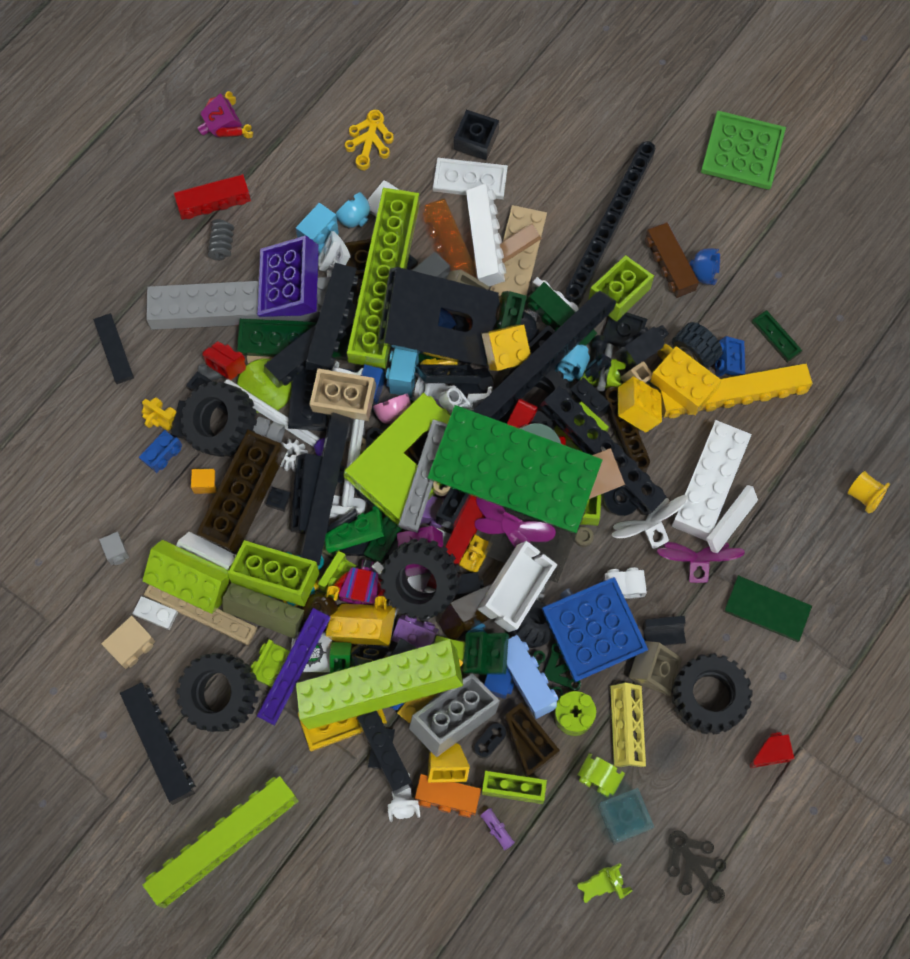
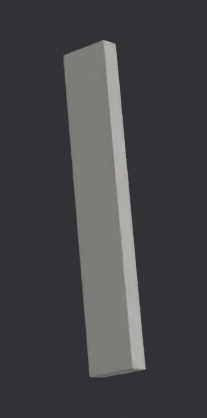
(421, 485)

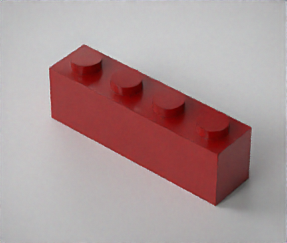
(212, 197)

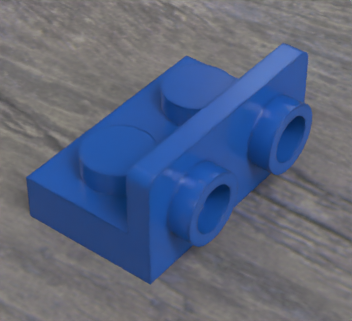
(732, 359)
(161, 451)

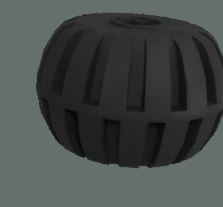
(534, 627)

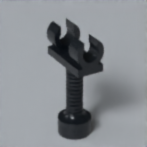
(601, 360)

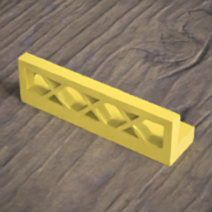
(624, 724)

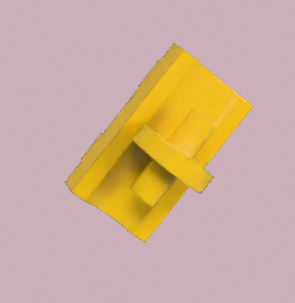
(156, 416)
(474, 555)

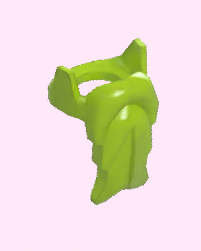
(613, 376)
(607, 880)

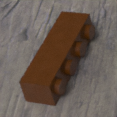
(671, 260)

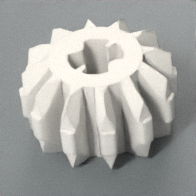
(293, 448)

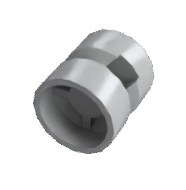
(272, 431)

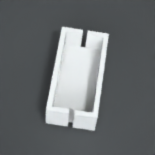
(517, 586)

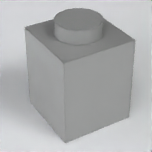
(114, 549)

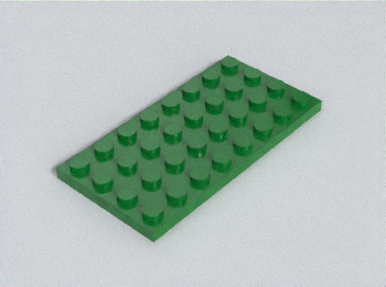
(515, 469)

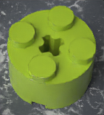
(565, 719)
(600, 775)

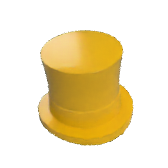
(868, 491)

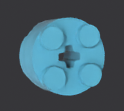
(574, 363)

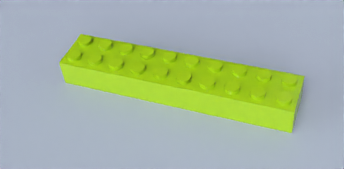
(388, 250)

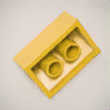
(361, 624)

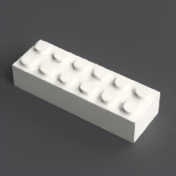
(712, 480)

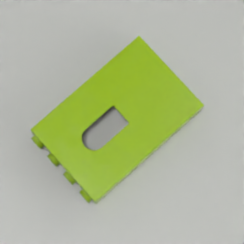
(383, 469)

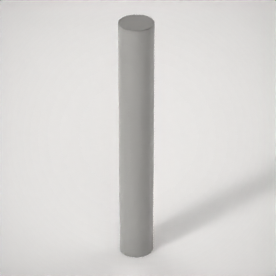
(603, 374)

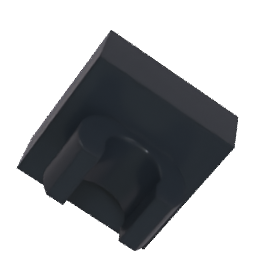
(278, 499)

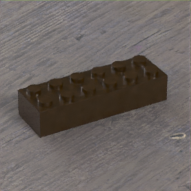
(242, 491)

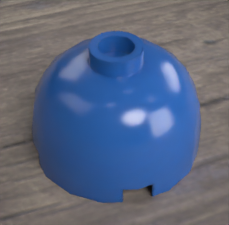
(706, 265)

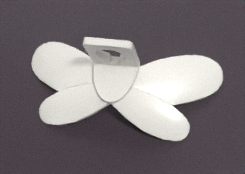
(652, 523)

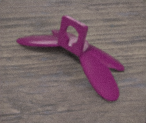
(517, 530)
(681, 553)

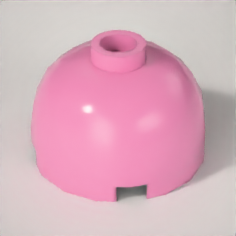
(390, 410)

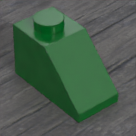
(340, 656)

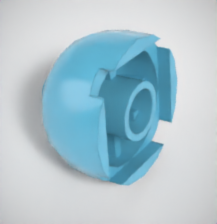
(354, 212)

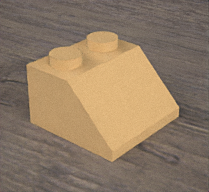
(129, 643)

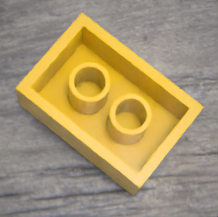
(685, 380)

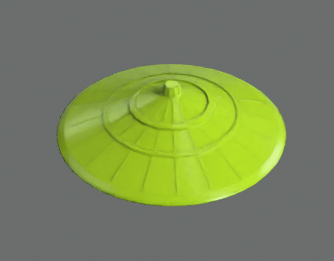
(259, 385)

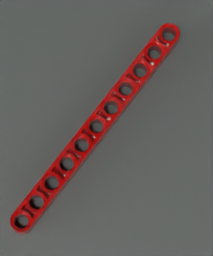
(465, 527)

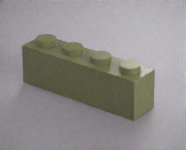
(263, 610)

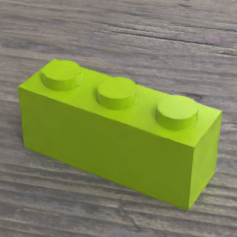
(514, 787)

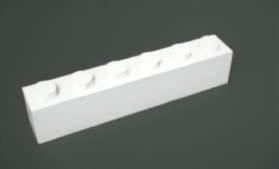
(485, 235)

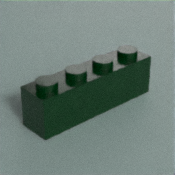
(553, 309)
(509, 310)

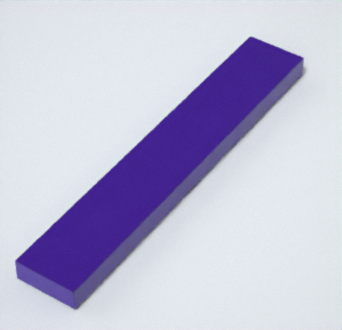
(293, 666)

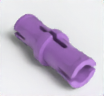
(497, 829)

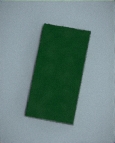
(768, 608)

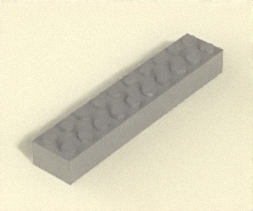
(213, 304)

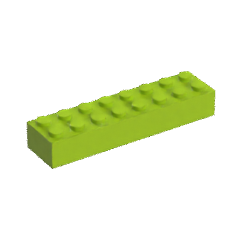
(379, 684)
(220, 842)

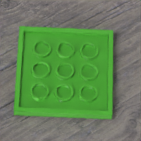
(743, 150)

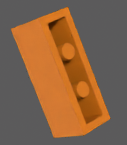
(448, 796)

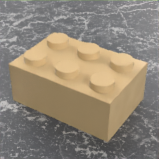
(343, 394)

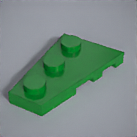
(361, 530)

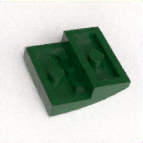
(485, 653)

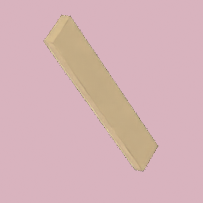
(218, 621)

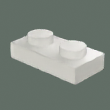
(155, 613)

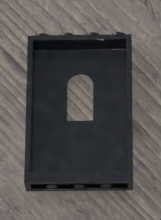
(413, 315)

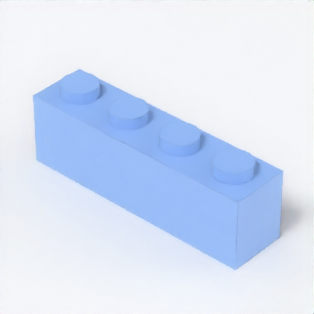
(529, 680)

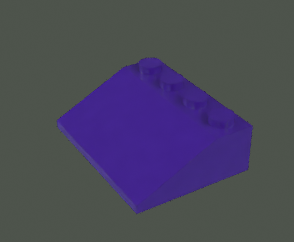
(288, 278)

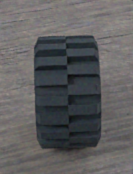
(698, 344)

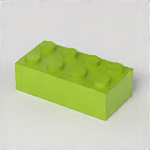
(274, 573)
(186, 576)

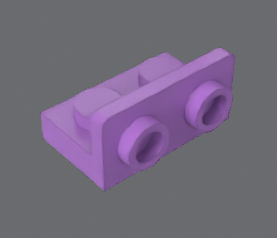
(414, 631)

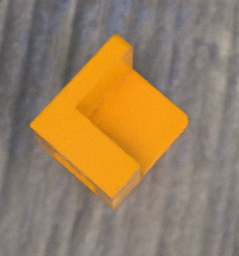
(203, 481)

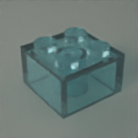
(625, 816)

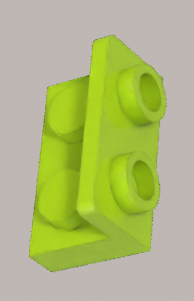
(335, 570)
(269, 663)

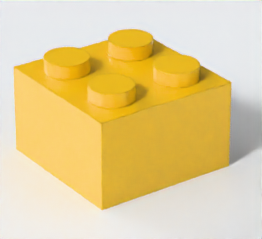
(506, 347)
(639, 404)

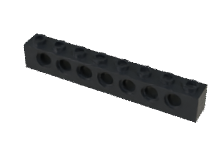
(579, 436)

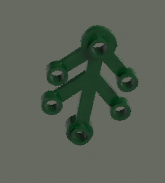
(553, 674)

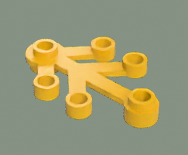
(369, 137)

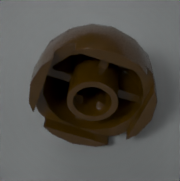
(320, 602)

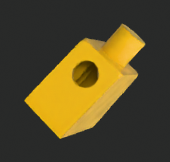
(448, 766)

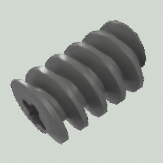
(220, 239)

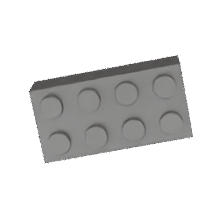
(454, 715)

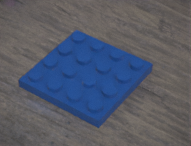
(594, 629)

